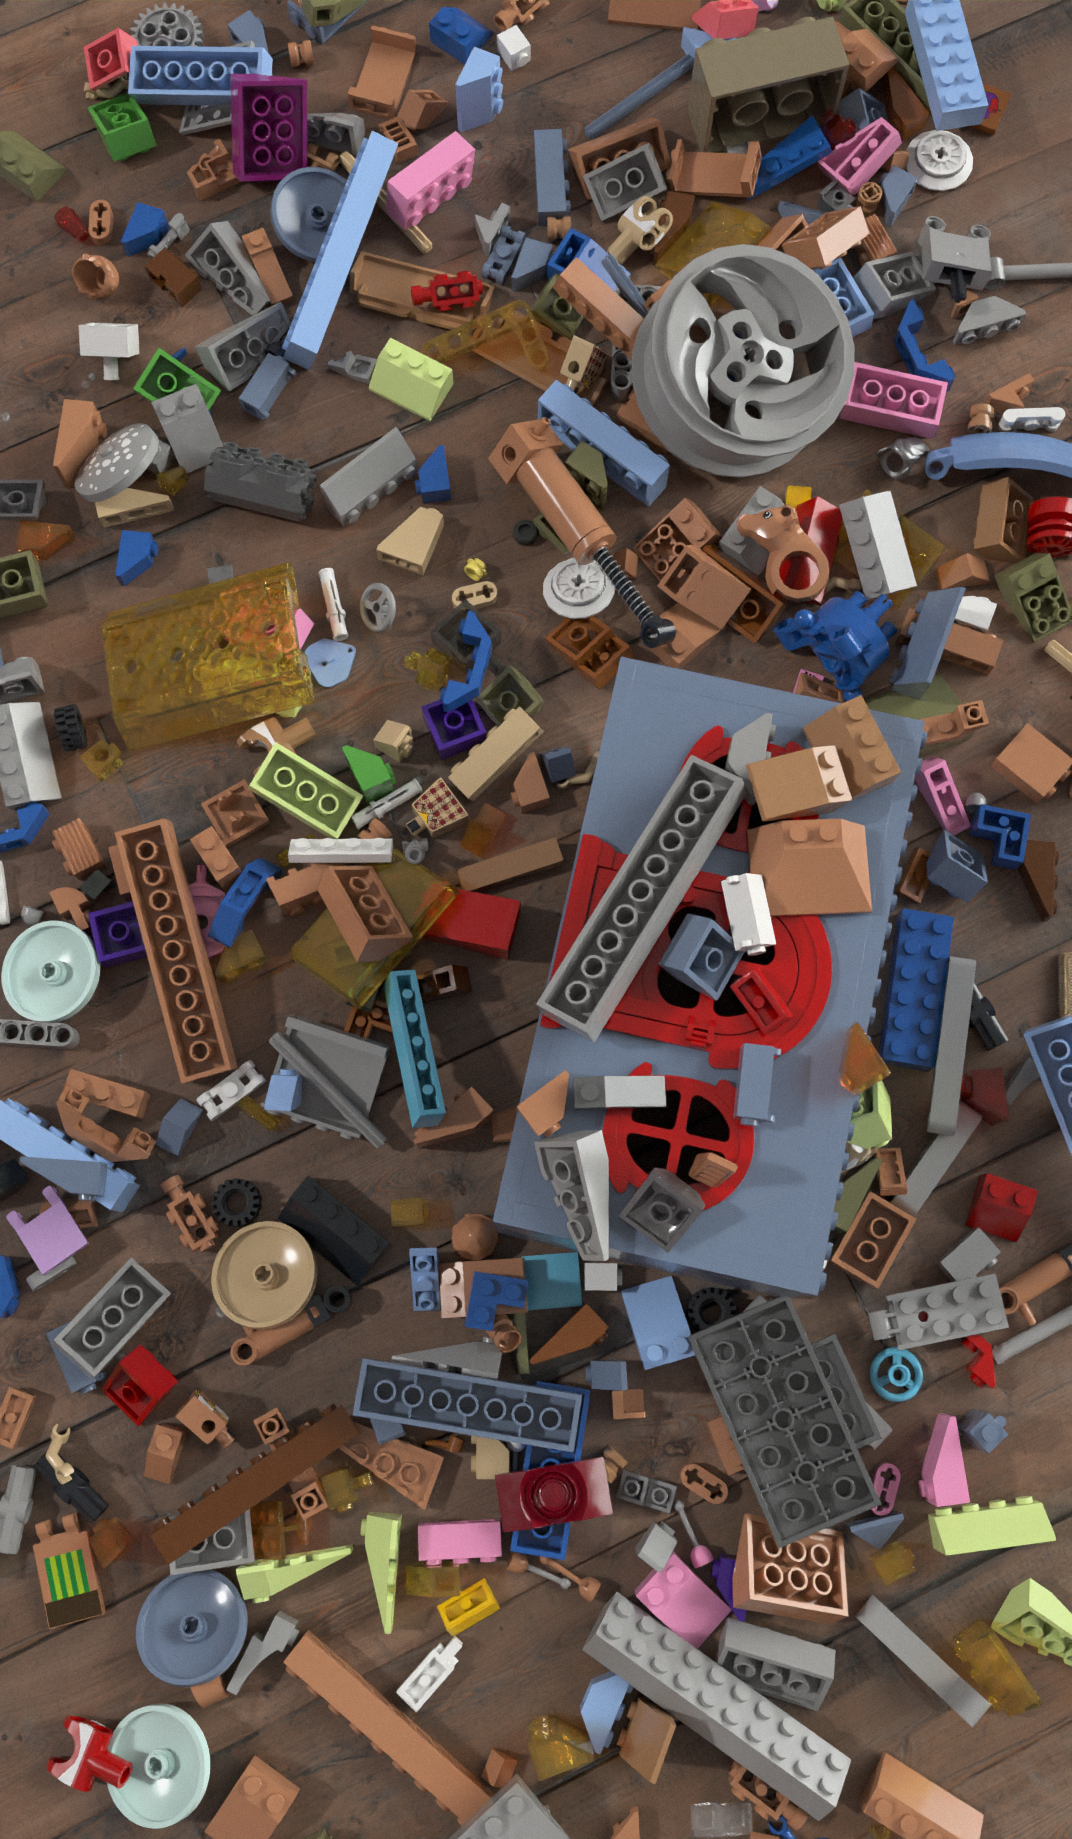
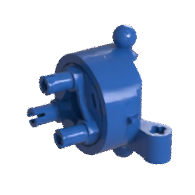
(842, 638)

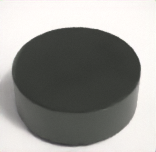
(525, 532)

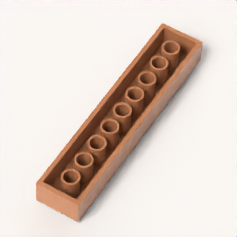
(176, 950)

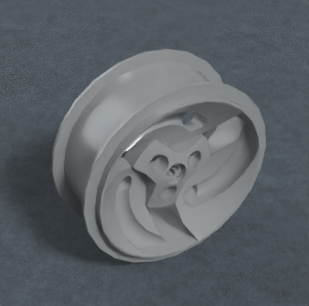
(675, 374)

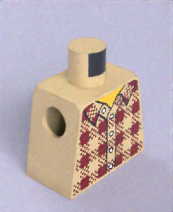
(582, 363)
(437, 811)

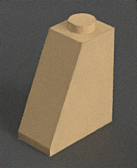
(413, 541)

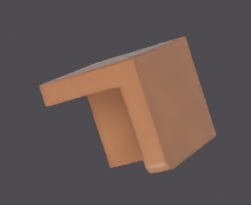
(627, 1404)

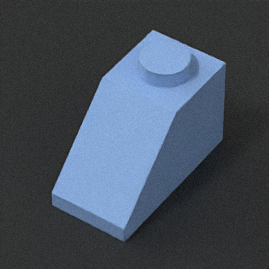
(284, 1091)

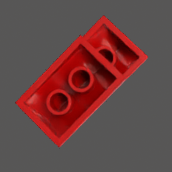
(822, 524)

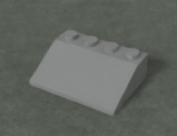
(511, 1815)

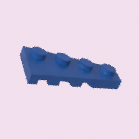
(791, 156)

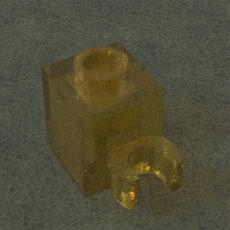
(432, 668)
(341, 1488)
(893, 1562)

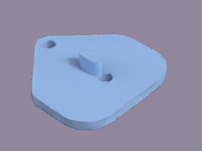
(335, 656)

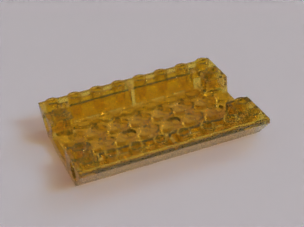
(208, 683)

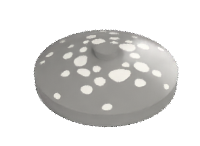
(116, 462)

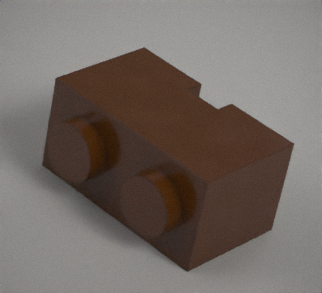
(169, 272)

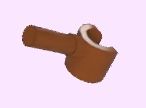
(454, 1445)

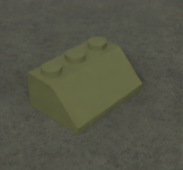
(27, 166)

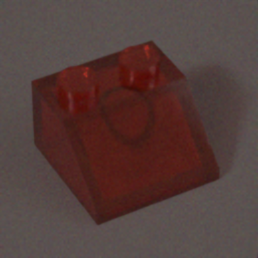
(986, 1094)

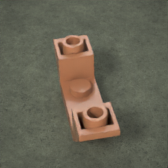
(953, 725)
(105, 1143)
(306, 1487)

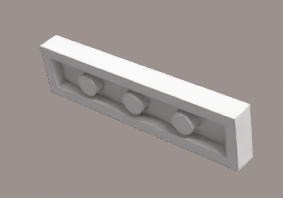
(340, 850)

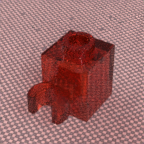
(837, 129)

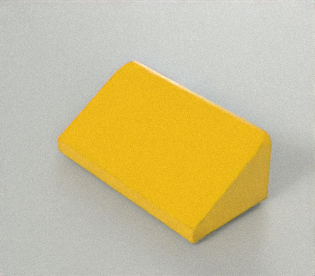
(468, 1608)

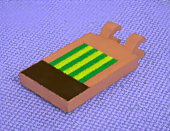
(67, 1573)

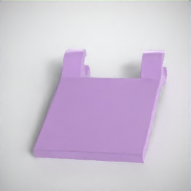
(51, 1235)

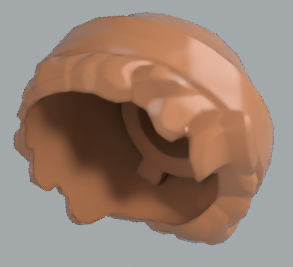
(95, 276)
(474, 1237)

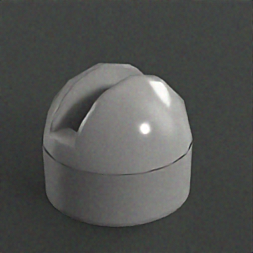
(974, 801)
(31, 915)

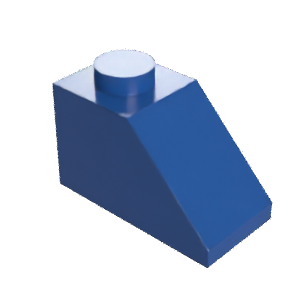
(144, 229)
(434, 478)
(135, 555)
(9, 1287)

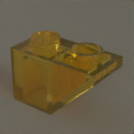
(242, 956)
(433, 1580)

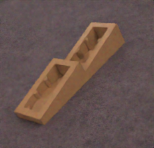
(510, 866)

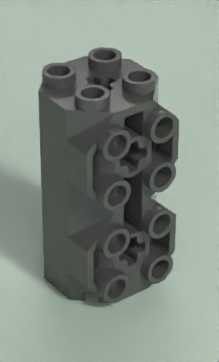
(259, 483)

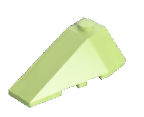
(382, 1550)
(268, 1576)
(1036, 1618)

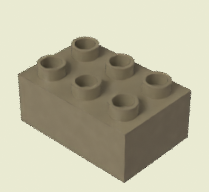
(766, 83)

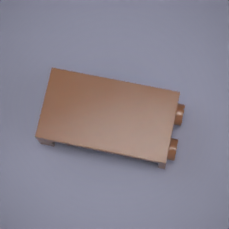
(384, 73)
(714, 172)

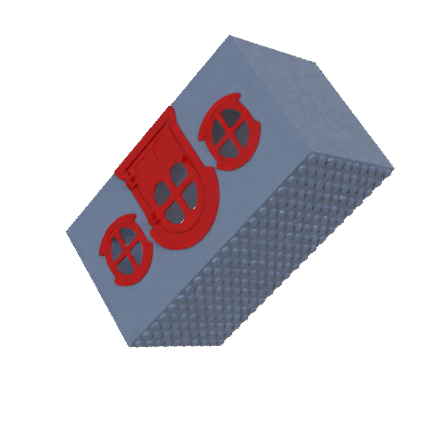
(775, 1214)

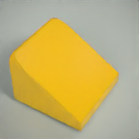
(797, 495)

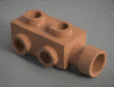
(517, 12)
(189, 1223)
(765, 1806)

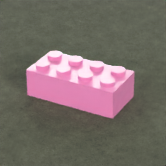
(430, 181)
(895, 401)

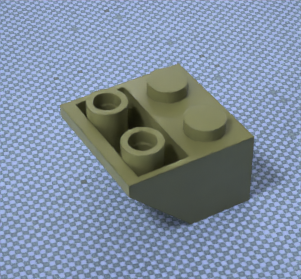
(588, 470)

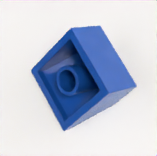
(457, 33)

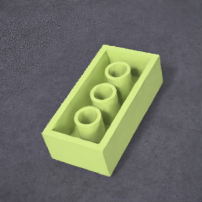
(305, 791)

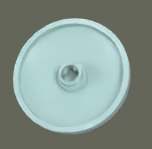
(50, 971)
(167, 1764)

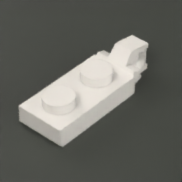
(429, 1674)

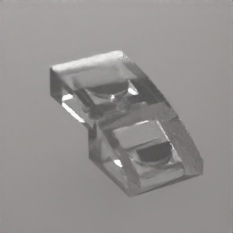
(721, 1820)

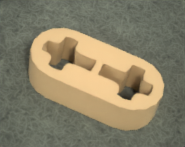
(474, 594)

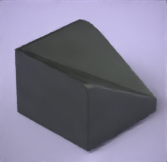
(96, 884)

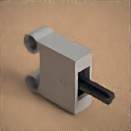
(955, 258)

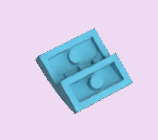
(553, 1281)

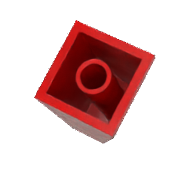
(478, 924)

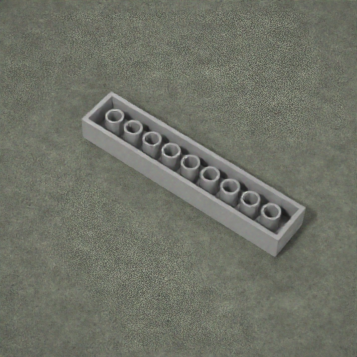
(642, 898)
(718, 1706)

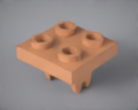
(235, 813)

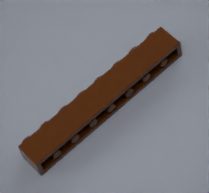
(254, 1483)

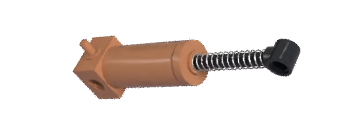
(530, 457)

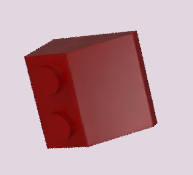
(1001, 1207)
(139, 1384)

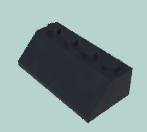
(334, 1230)

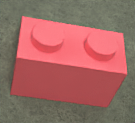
(727, 18)
(108, 58)

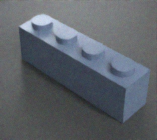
(550, 175)

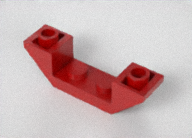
(982, 1365)

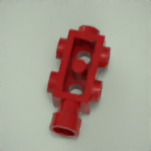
(452, 291)

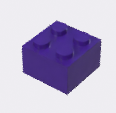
(454, 730)
(117, 935)

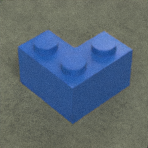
(1006, 829)
(487, 1292)

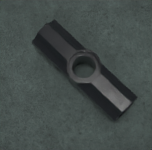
(984, 1022)
(76, 1491)

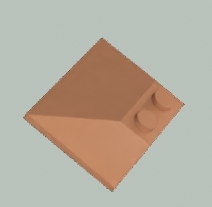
(812, 866)

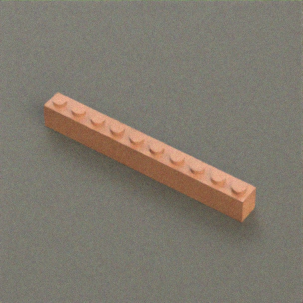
(387, 1728)

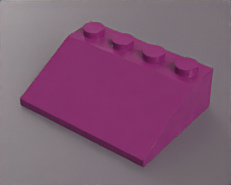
(268, 126)

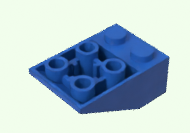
(586, 250)

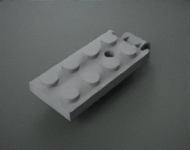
(952, 1311)

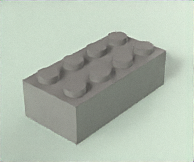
(111, 1318)

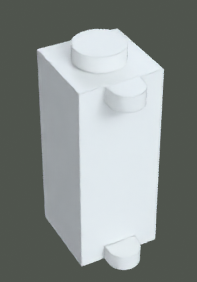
(748, 913)

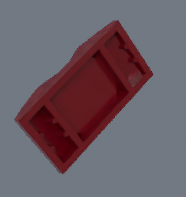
(553, 1494)

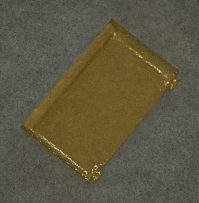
(420, 900)

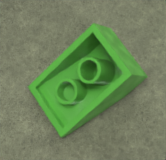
(122, 127)
(167, 375)

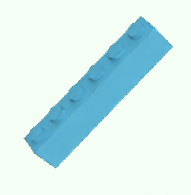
(414, 1049)

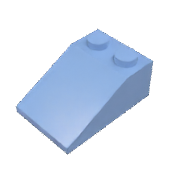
(657, 1322)

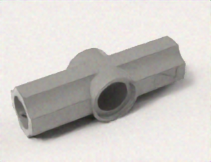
(16, 1507)

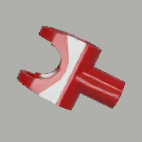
(89, 1757)

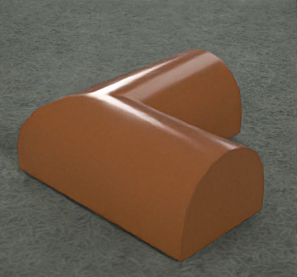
(362, 1022)

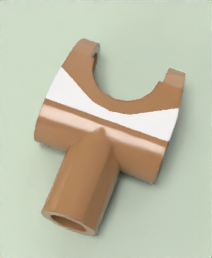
(270, 731)

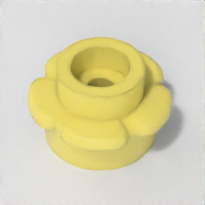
(475, 569)

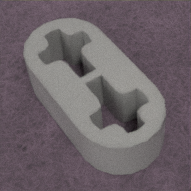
(38, 1280)

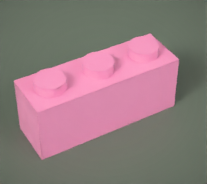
(459, 1541)

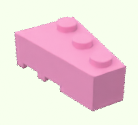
(861, 156)

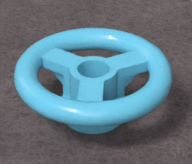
(904, 1380)

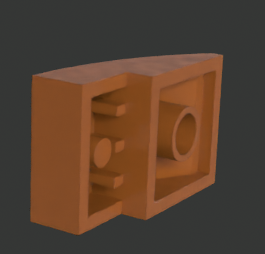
(589, 648)

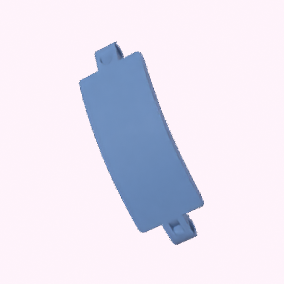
(1002, 451)

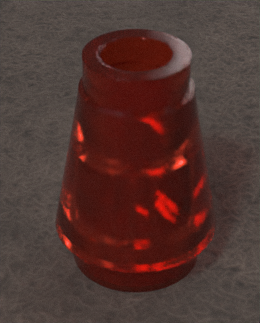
(71, 223)

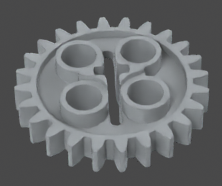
(168, 28)

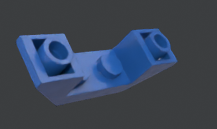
(907, 346)
(460, 693)
(31, 820)
(239, 900)

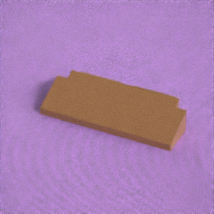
(386, 287)
(509, 354)

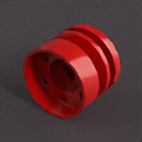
(1050, 526)

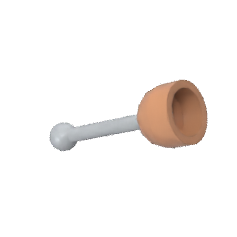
(519, 1563)

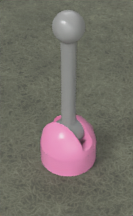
(700, 1554)

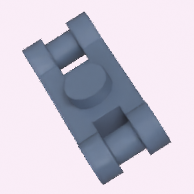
(503, 255)

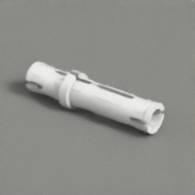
(335, 613)
(387, 803)

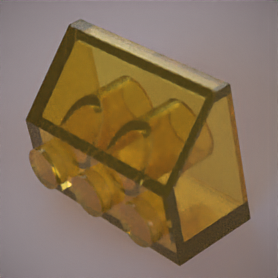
(995, 1669)
(557, 1746)

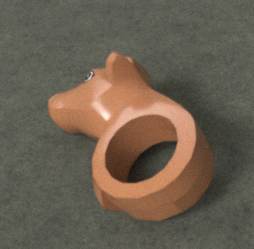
(783, 538)

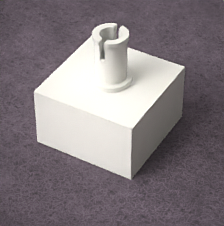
(110, 343)

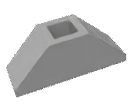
(988, 318)
(748, 747)

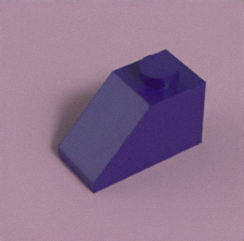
(723, 1573)

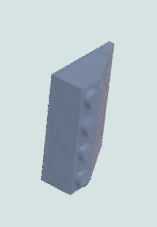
(926, 642)

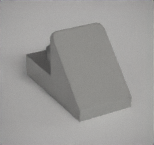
(489, 230)

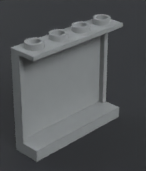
(346, 1060)

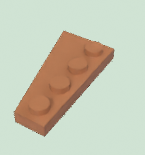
(397, 1462)

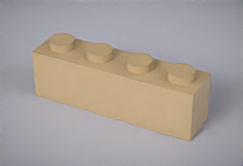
(495, 754)

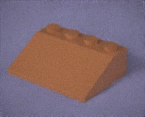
(791, 1581)

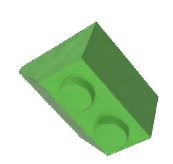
(370, 773)

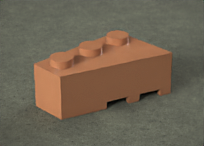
(299, 888)

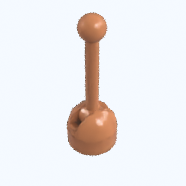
(587, 1586)

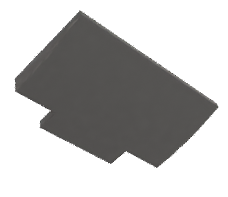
(790, 1417)

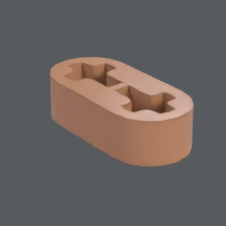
(96, 222)
(707, 1478)

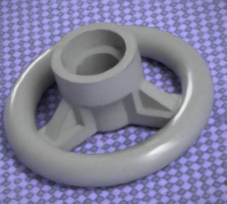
(383, 608)

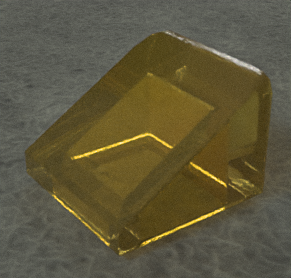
(173, 479)

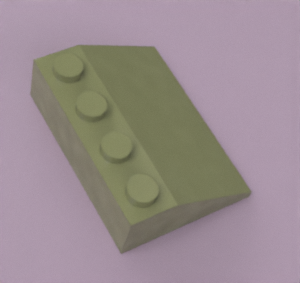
(935, 701)

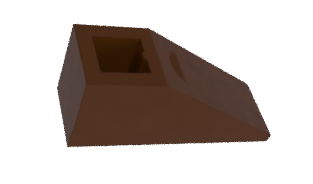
(681, 208)
(1040, 877)

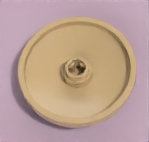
(264, 1275)

